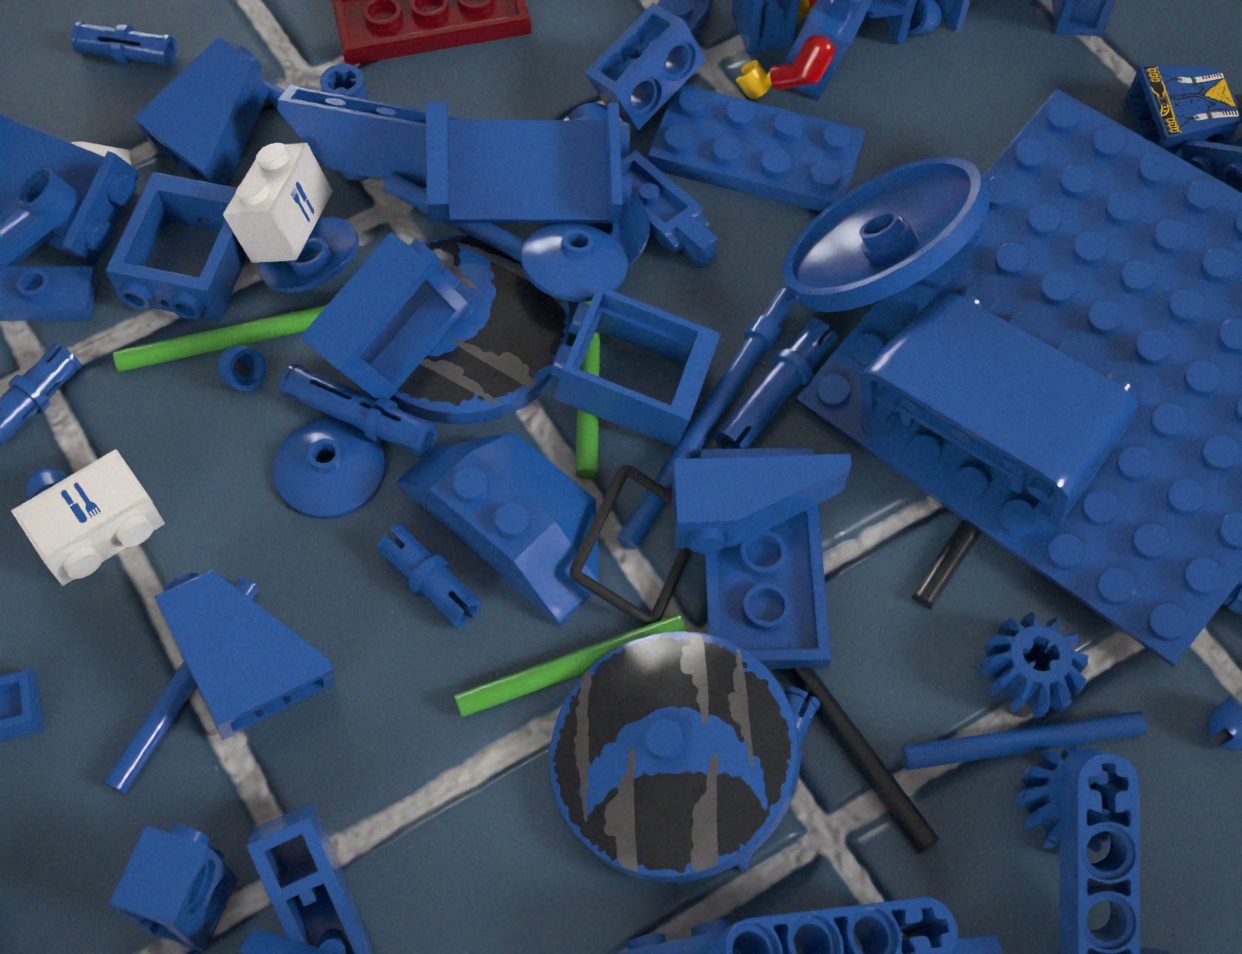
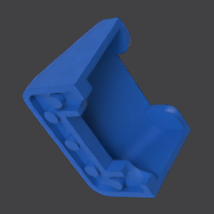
(1001, 399)

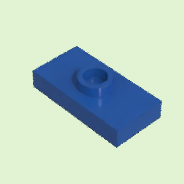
(47, 292)

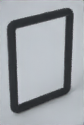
(593, 533)

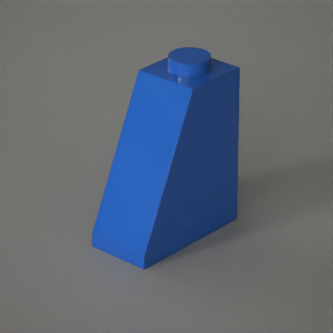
(207, 112)
(239, 652)

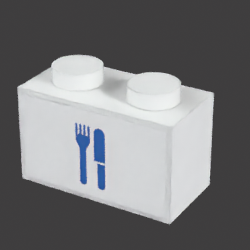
(278, 202)
(88, 518)

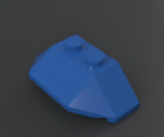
(359, 134)
(512, 514)

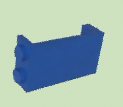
(525, 169)
(104, 182)

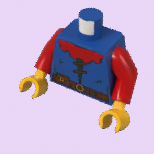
(814, 52)

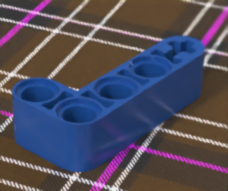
(1115, 876)
(833, 930)

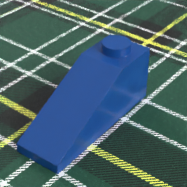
(740, 497)
(307, 882)

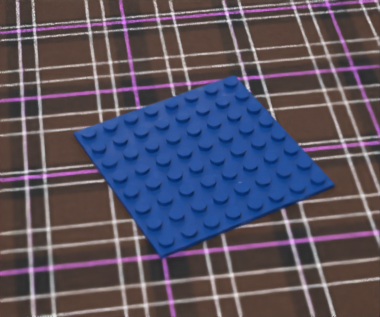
(1139, 278)

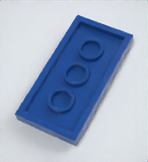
(756, 148)
(771, 587)

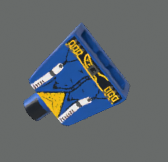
(1181, 105)

